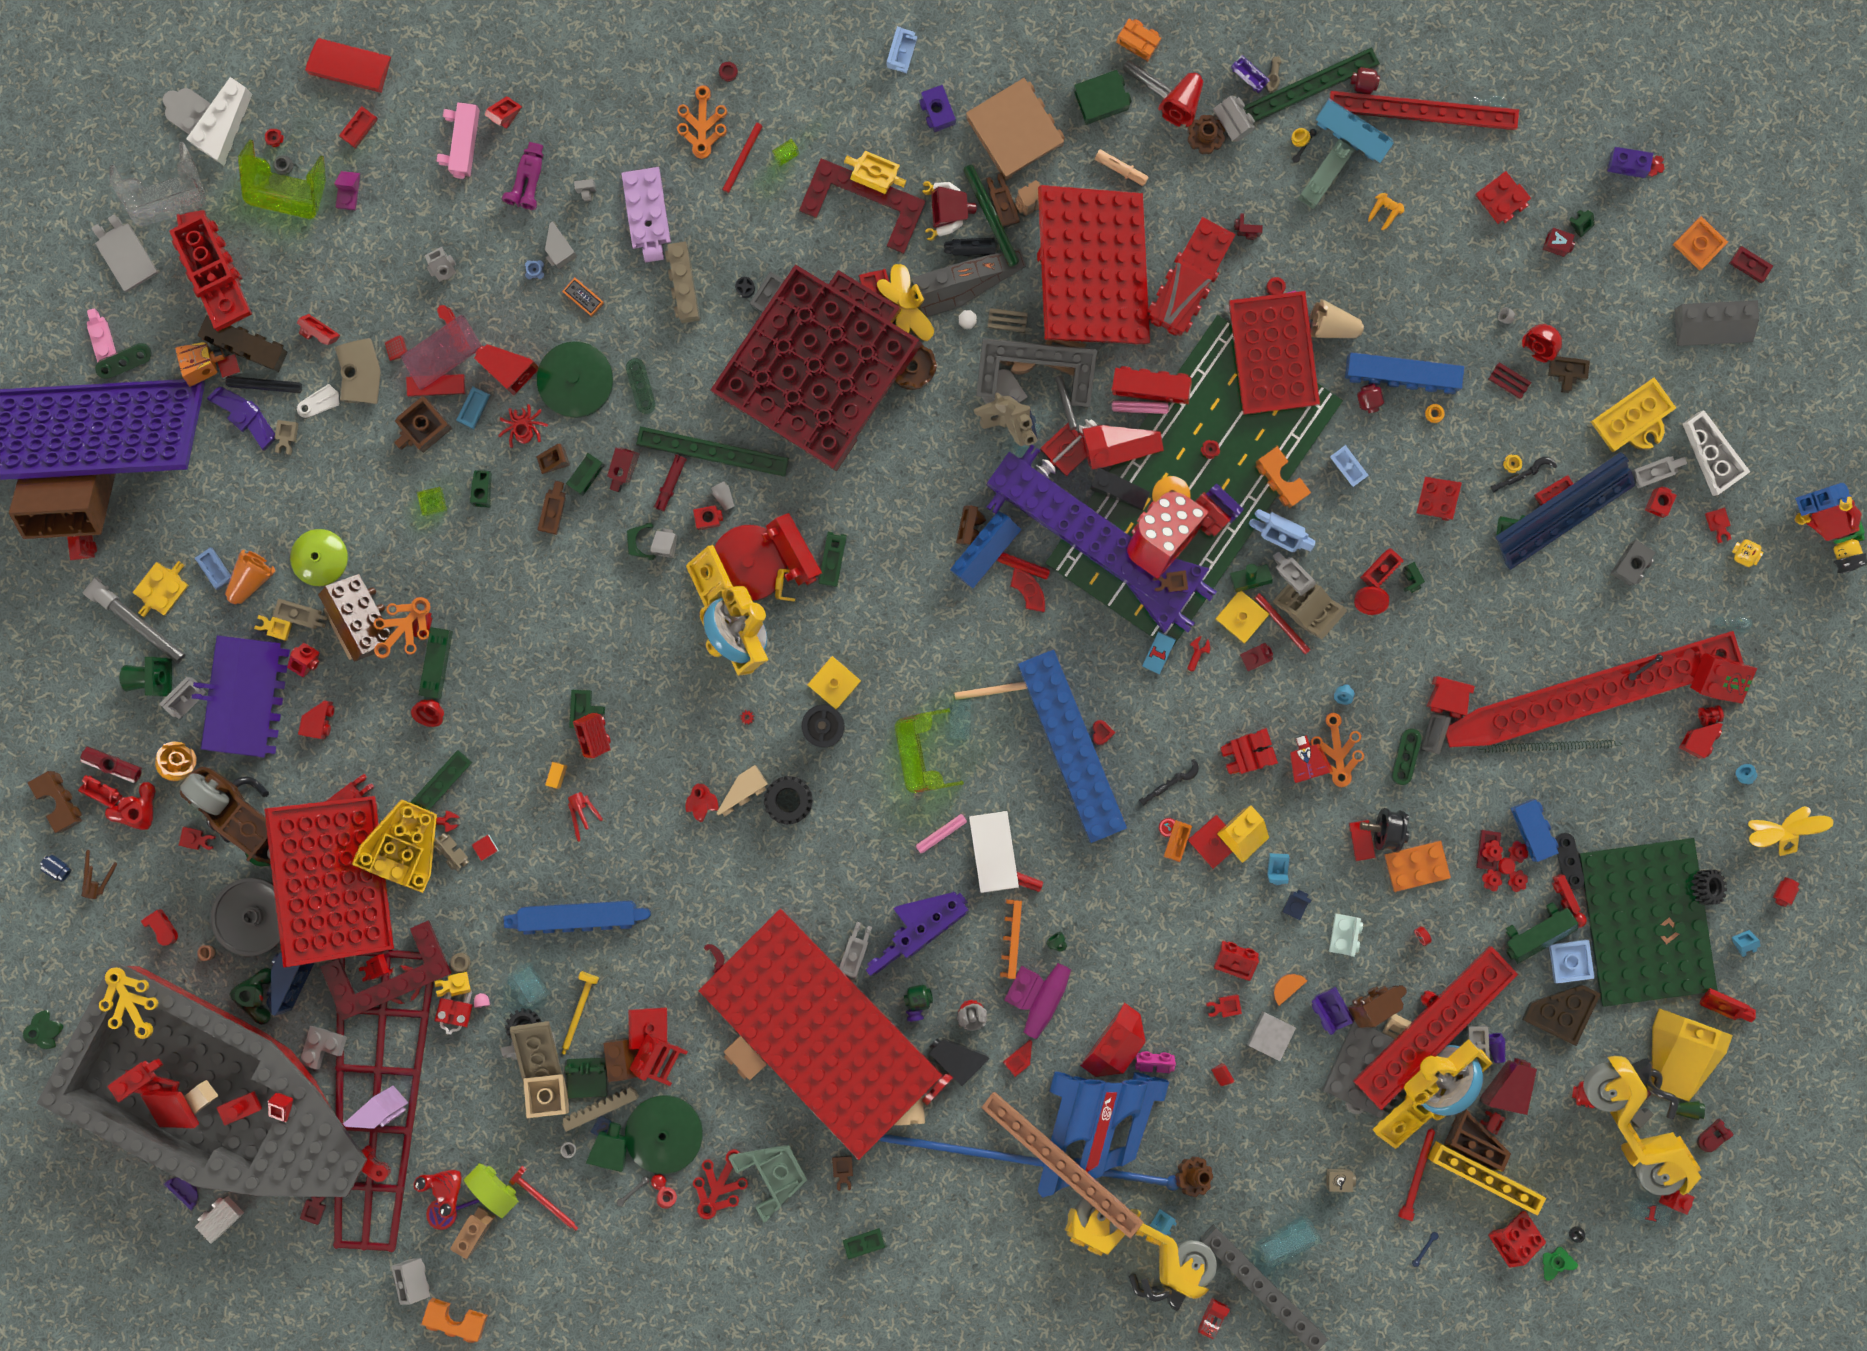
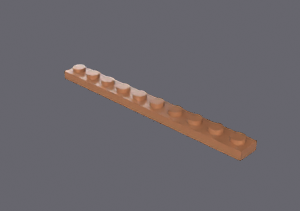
(1062, 1165)

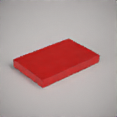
(170, 1109)

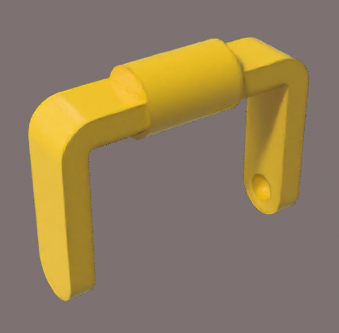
(779, 585)

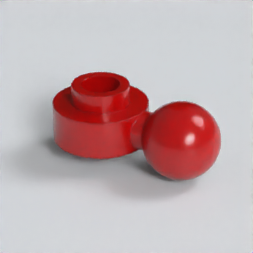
(658, 1182)

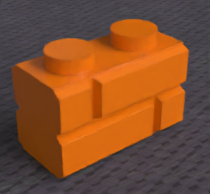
(1139, 39)

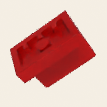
(81, 547)
(1518, 1240)

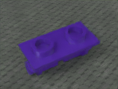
(1250, 74)
(1225, 502)

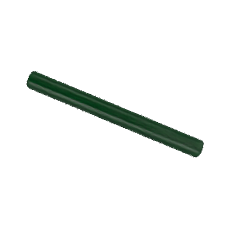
(991, 215)

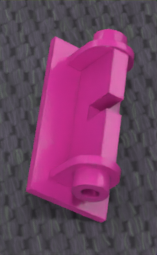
(1145, 1061)

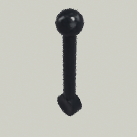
(1296, 158)
(1632, 676)

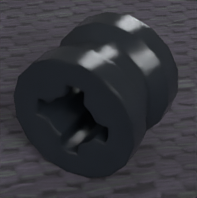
(745, 283)

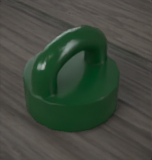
(1057, 940)

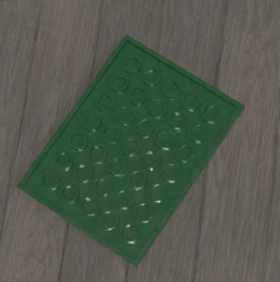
(1626, 901)

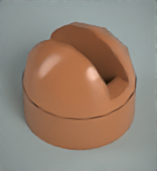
(203, 952)

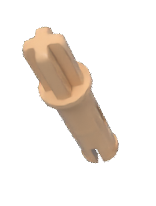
(1121, 167)

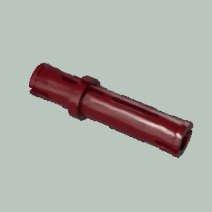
(666, 490)

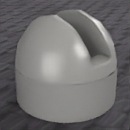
(1509, 313)
(572, 1148)

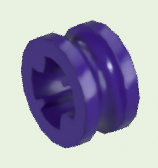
(914, 1015)

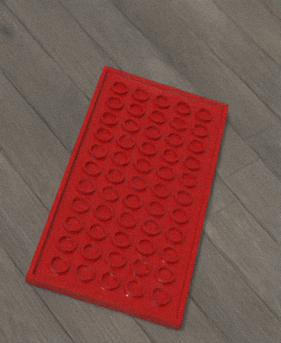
(820, 1033)

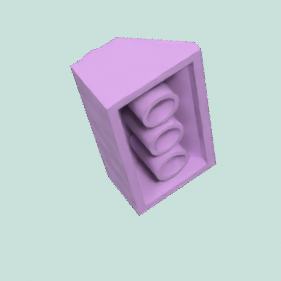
(379, 1110)

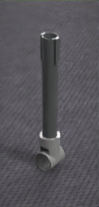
(99, 593)

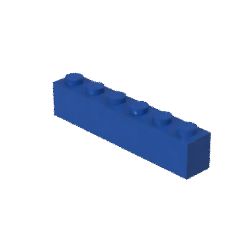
(1404, 372)

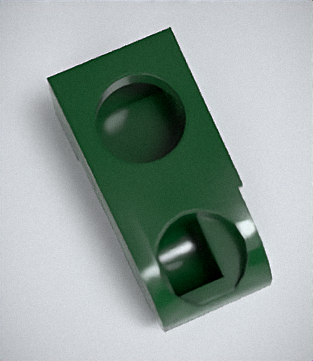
(481, 489)

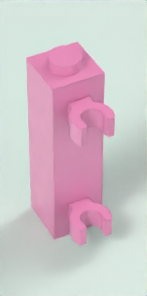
(463, 139)

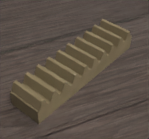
(597, 1110)

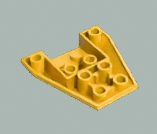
(401, 847)
(1685, 1052)

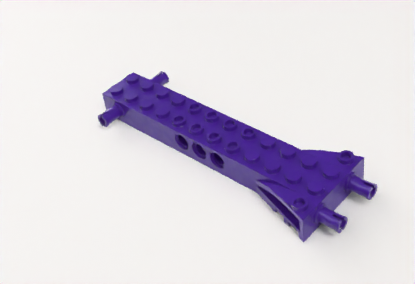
(1093, 537)

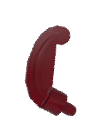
(718, 956)

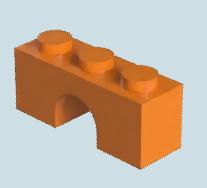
(1289, 492)
(438, 1318)

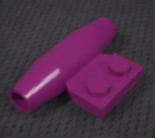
(1039, 996)

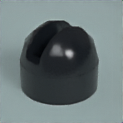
(1575, 1238)

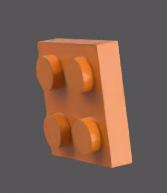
(1700, 243)

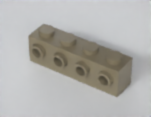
(683, 280)

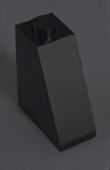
(957, 1059)

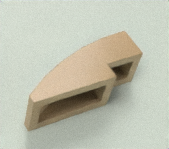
(200, 1096)

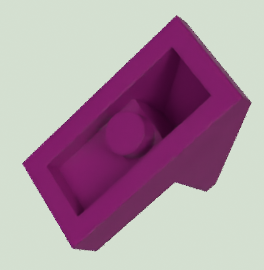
(347, 190)

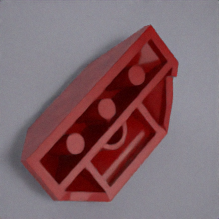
(1117, 1044)

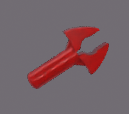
(1197, 653)
(442, 821)

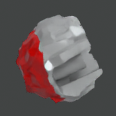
(972, 1015)

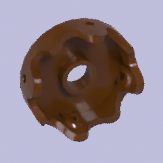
(923, 374)

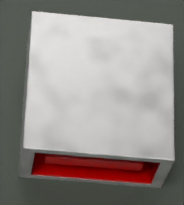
(1271, 1036)

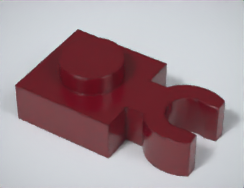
(313, 1210)

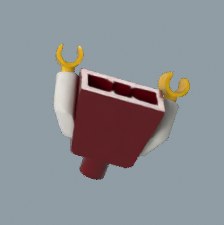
(948, 208)

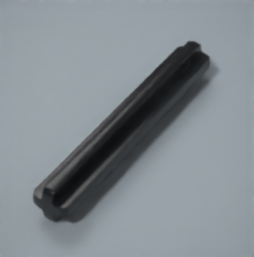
(263, 384)

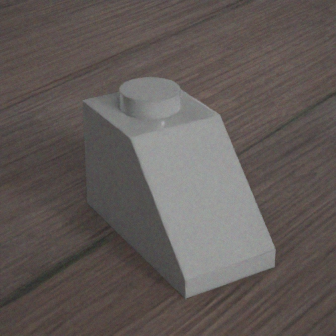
(557, 248)
(664, 543)

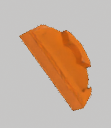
(1287, 986)

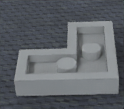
(319, 1042)

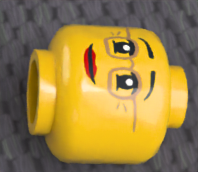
(1747, 553)

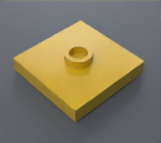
(1242, 616)
(834, 682)

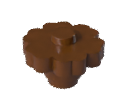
(1206, 134)
(1194, 1176)

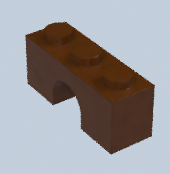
(65, 813)

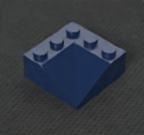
(285, 985)

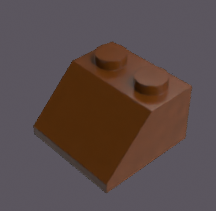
(619, 1059)

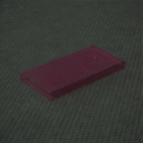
(441, 352)

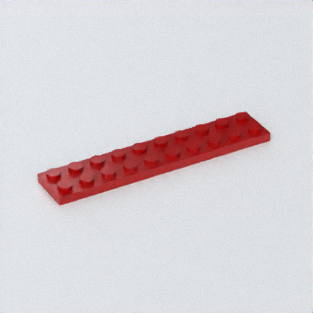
(1435, 1027)

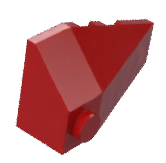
(1115, 445)

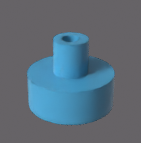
(1344, 695)
(1746, 774)

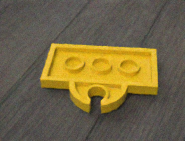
(1635, 417)

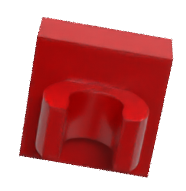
(1495, 1122)

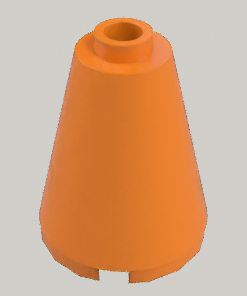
(247, 576)

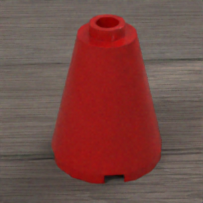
(1182, 102)

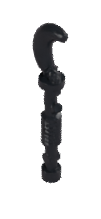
(1517, 477)
(1162, 788)

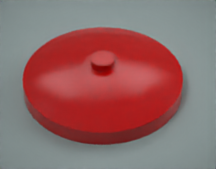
(750, 560)

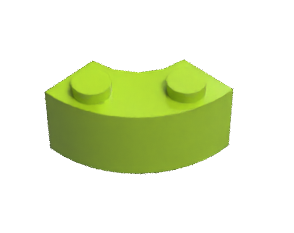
(491, 1190)

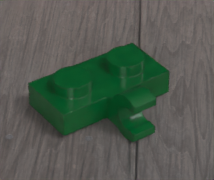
(582, 706)

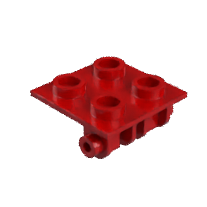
(1439, 498)

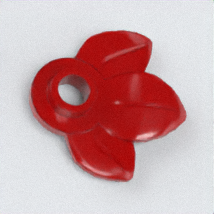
(701, 804)

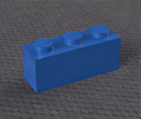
(1535, 830)

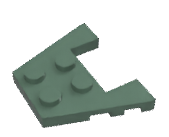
(779, 1171)

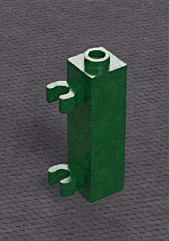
(435, 663)
(1542, 935)

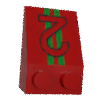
(1723, 678)

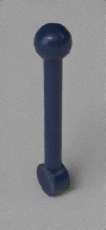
(1434, 1236)

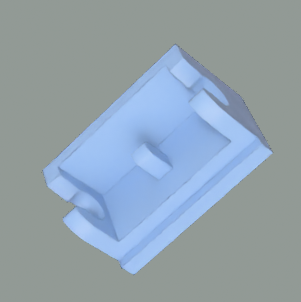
(901, 50)
(1349, 466)

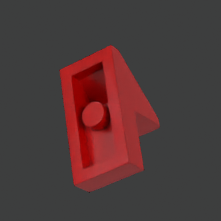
(503, 112)

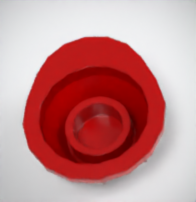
(428, 713)

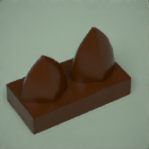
(970, 517)

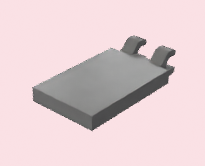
(124, 254)

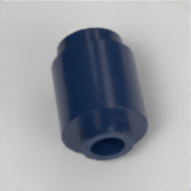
(55, 868)

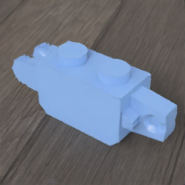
(1282, 531)

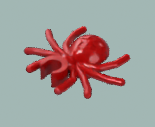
(522, 426)

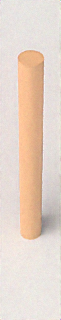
(990, 690)

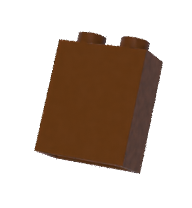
(61, 505)

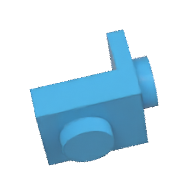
(1278, 868)

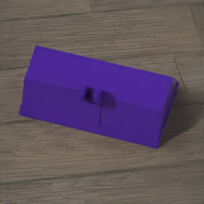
(242, 696)

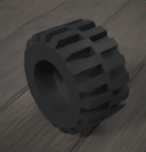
(776, 812)

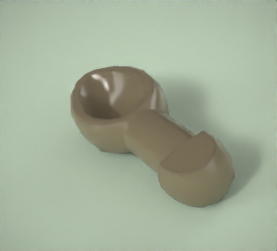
(1274, 79)

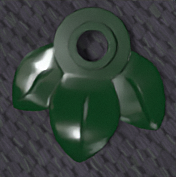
(45, 1030)

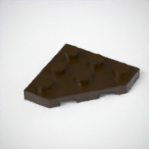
(1563, 1013)

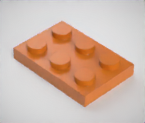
(1417, 866)

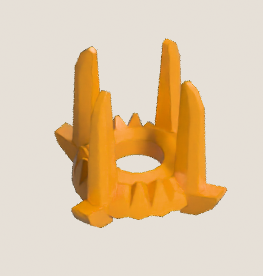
(1397, 208)

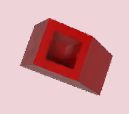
(314, 723)
(1700, 740)

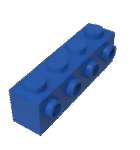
(985, 549)

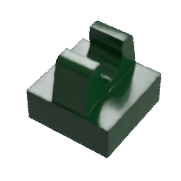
(1583, 223)

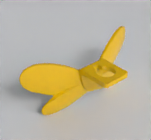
(900, 293)
(1795, 824)

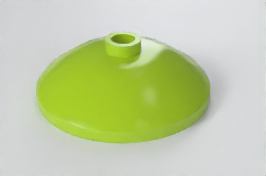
(330, 562)

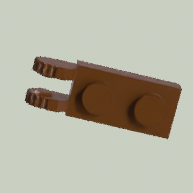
(1003, 202)

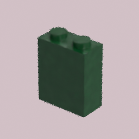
(1102, 97)

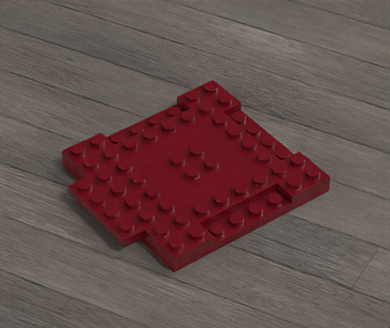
(818, 363)

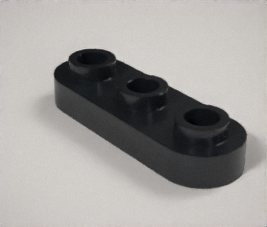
(1564, 854)

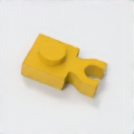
(276, 627)
(456, 984)

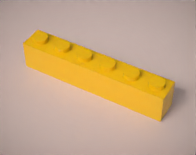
(1486, 1178)

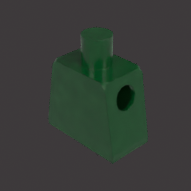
(609, 1149)

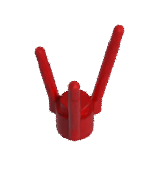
(577, 803)

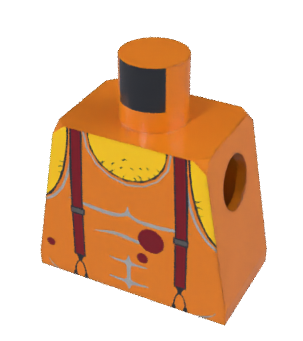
(198, 362)

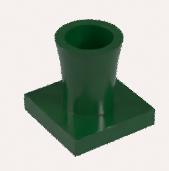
(154, 677)

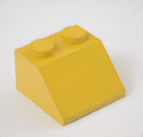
(1245, 833)

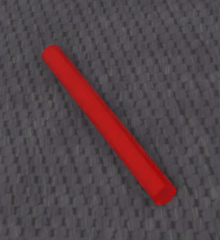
(742, 157)
(1282, 623)

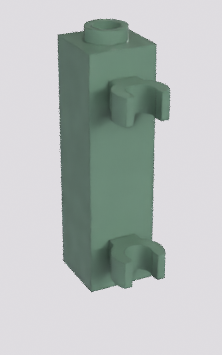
(1326, 173)

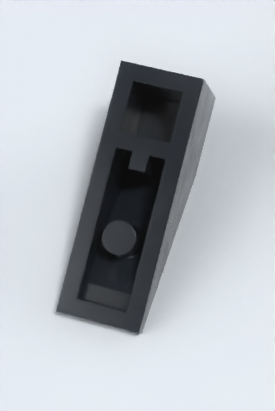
(1119, 489)

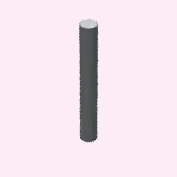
(1066, 402)

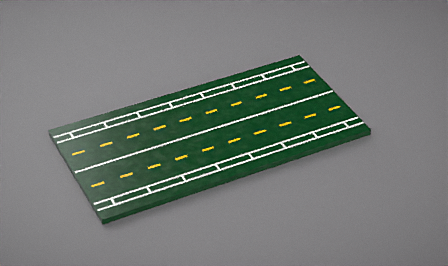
(1243, 439)

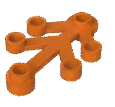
(702, 125)
(404, 625)
(1340, 753)

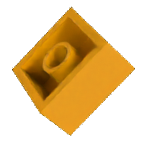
(556, 775)

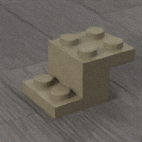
(1312, 610)

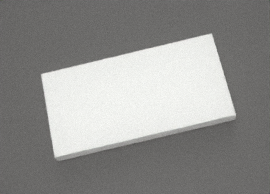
(993, 852)

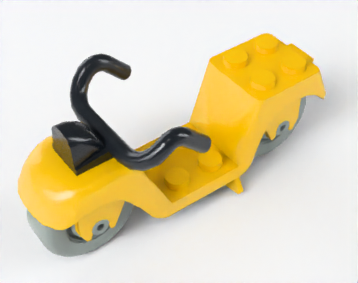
(1661, 1160)
(1182, 1266)

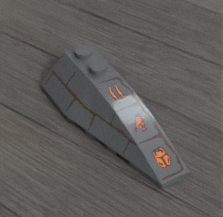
(961, 282)

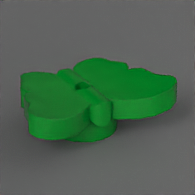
(1551, 1268)

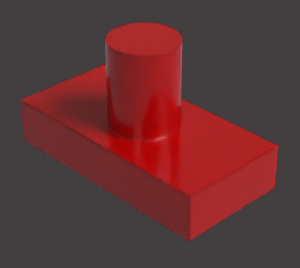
(239, 1108)

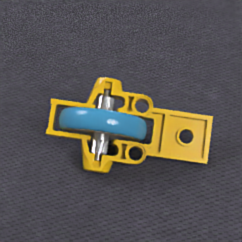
(728, 615)
(1436, 1091)

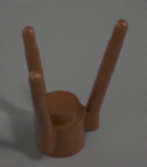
(90, 888)

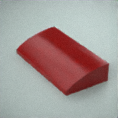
(348, 65)

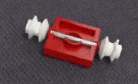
(1064, 450)

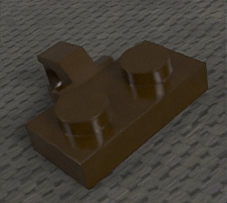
(1568, 371)

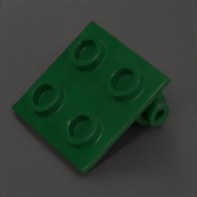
(586, 1077)

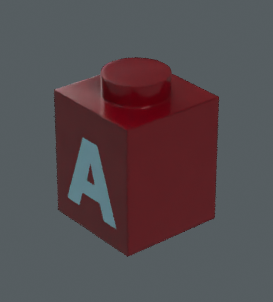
(1559, 242)

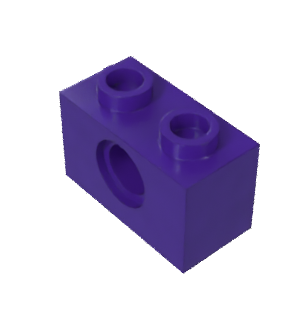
(937, 97)
(1630, 162)

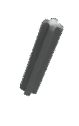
(1146, 78)

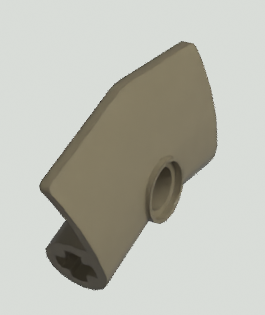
(366, 381)

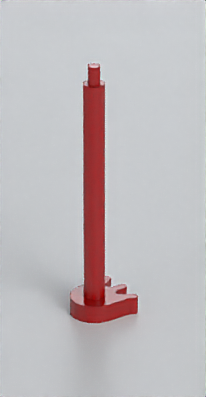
(517, 1179)

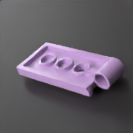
(646, 203)

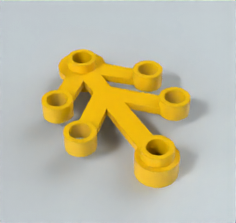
(127, 1000)

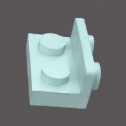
(1345, 935)

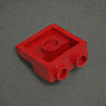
(1503, 198)

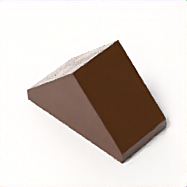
(553, 459)

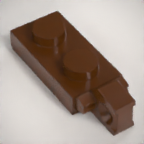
(552, 509)

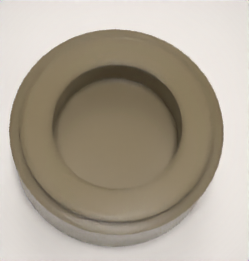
(460, 962)

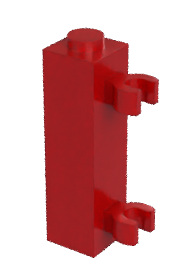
(793, 550)

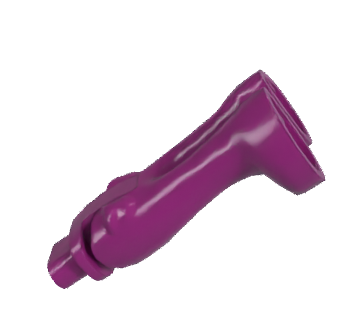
(529, 167)

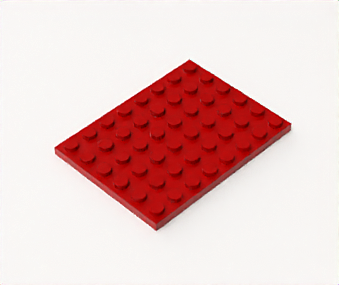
(1093, 265)
(320, 898)

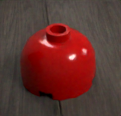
(1546, 343)

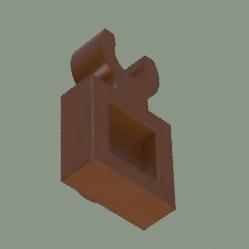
(1174, 582)
(842, 1168)

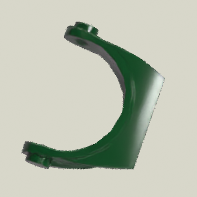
(631, 540)

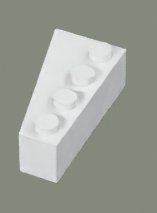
(221, 121)
(1714, 454)

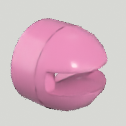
(481, 1000)

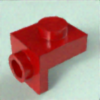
(1678, 1201)

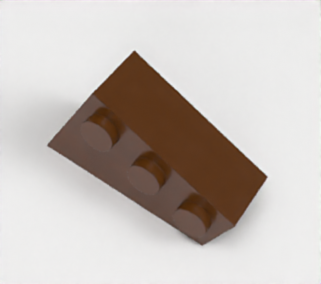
(1476, 1142)

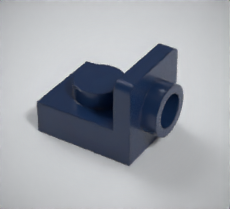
(1296, 904)

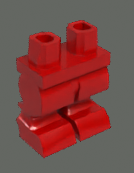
(1243, 753)

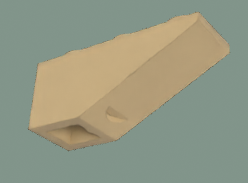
(745, 785)

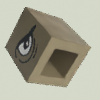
(1340, 1180)

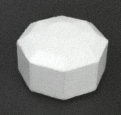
(967, 319)

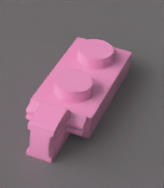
(100, 335)

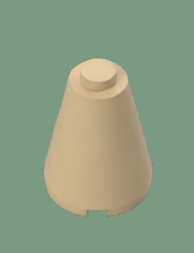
(1334, 322)

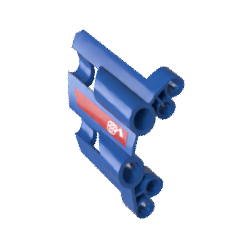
(1091, 1113)

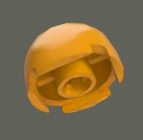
(175, 761)

